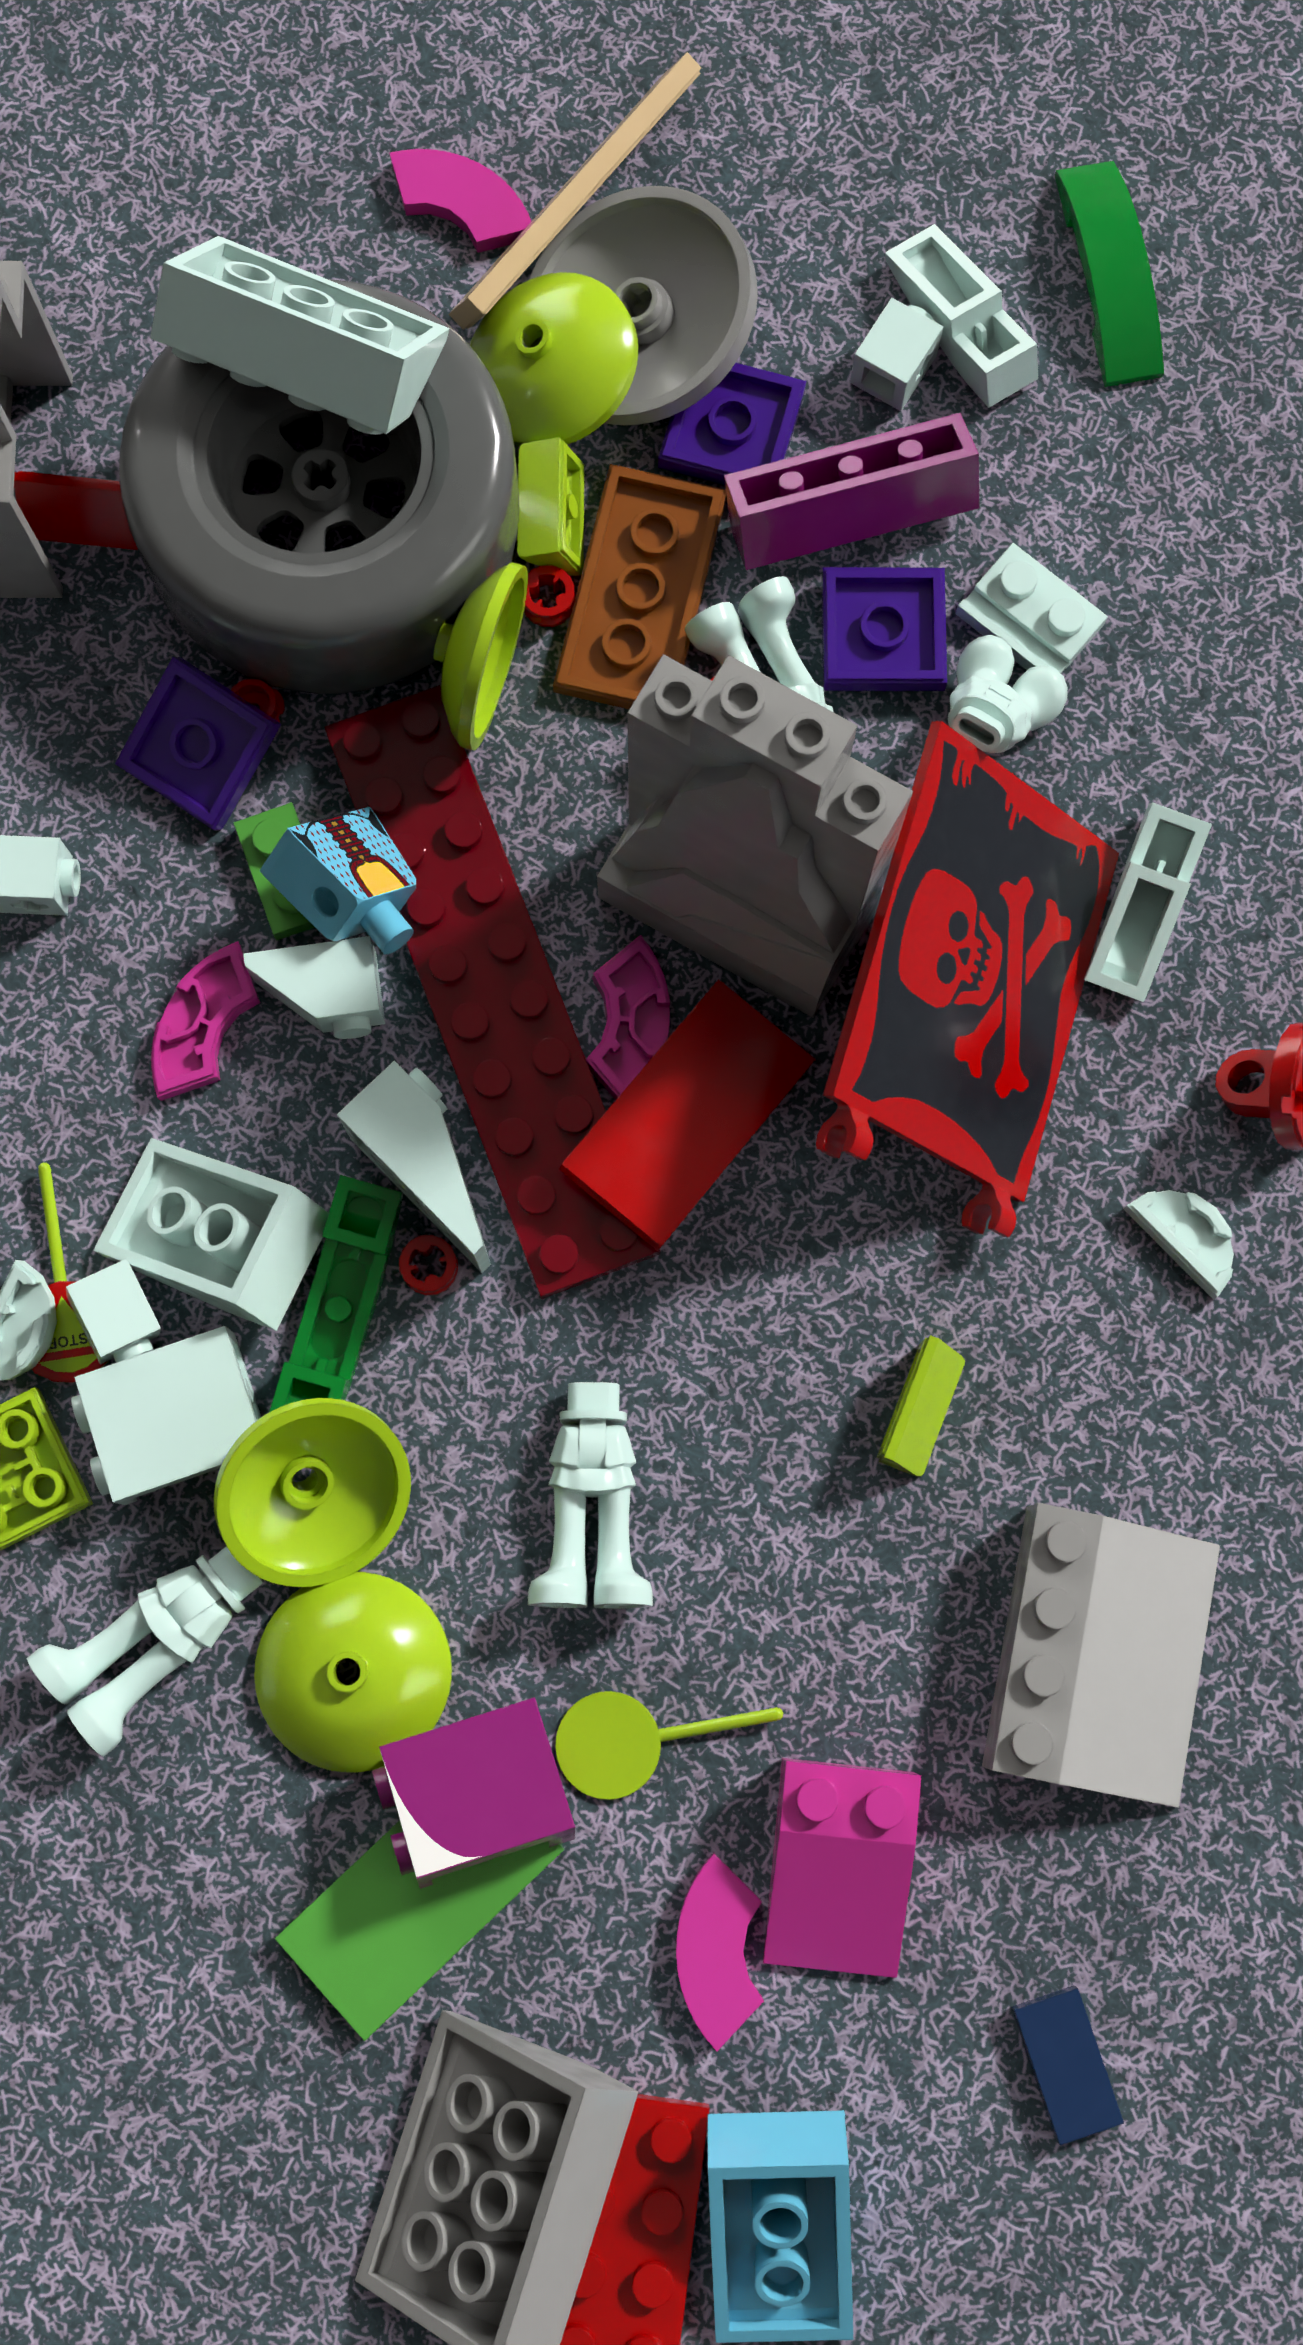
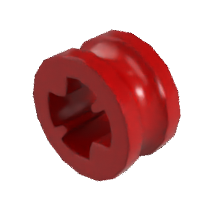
(561, 581)
(424, 1246)

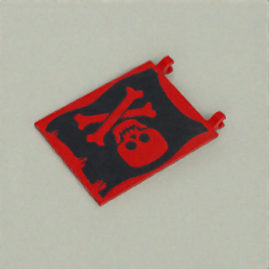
(970, 977)

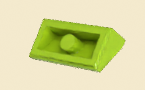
(551, 505)
(921, 1407)

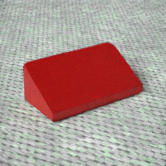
(73, 509)

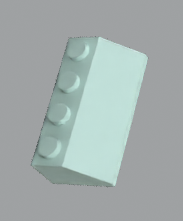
(296, 334)

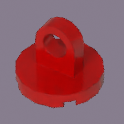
(1280, 1092)

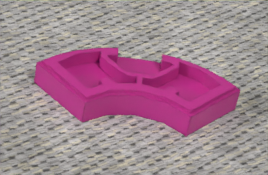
(460, 192)
(635, 1015)
(186, 1038)
(711, 1951)

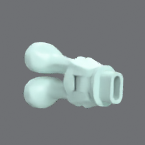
(764, 614)
(989, 709)
(592, 1461)
(182, 1611)

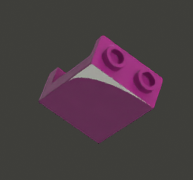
(473, 1792)

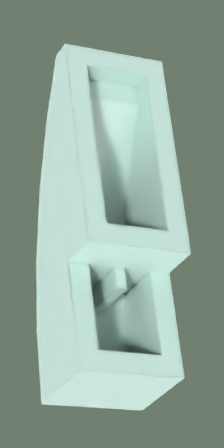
(977, 333)
(1147, 901)

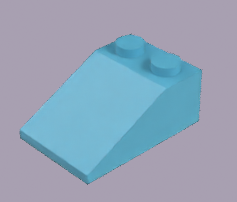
(780, 2226)

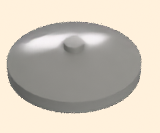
(680, 278)

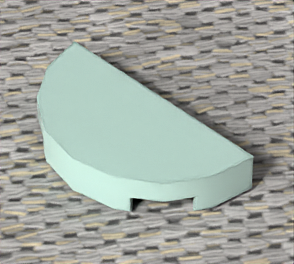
(1190, 1234)
(25, 1320)

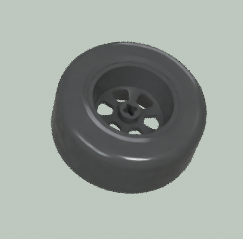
(308, 613)

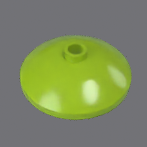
(577, 369)
(480, 652)
(330, 1520)
(400, 1661)

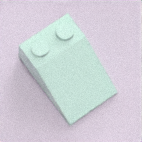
(405, 1135)
(215, 1232)

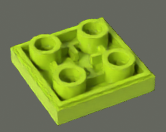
(35, 1470)

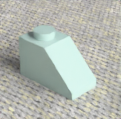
(325, 983)

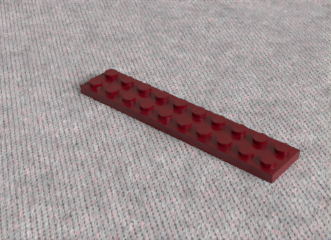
(488, 985)

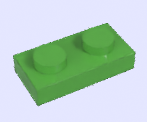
(258, 839)

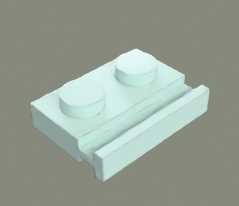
(1031, 612)

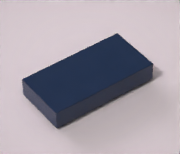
(1067, 2065)

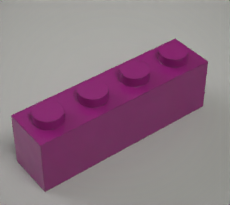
(853, 491)

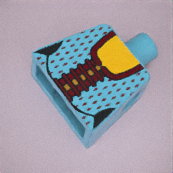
(345, 878)

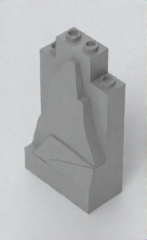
(751, 828)

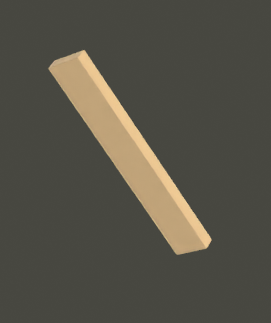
(575, 192)

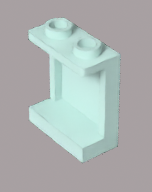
(165, 1413)

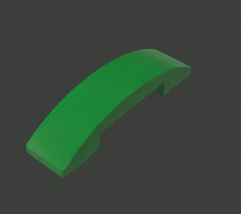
(1115, 272)
(342, 1293)

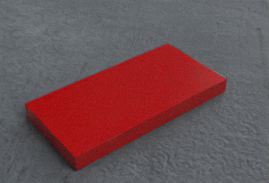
(686, 1115)

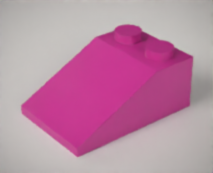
(841, 1867)

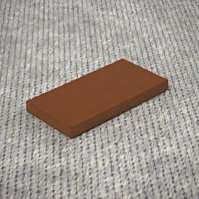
(638, 584)

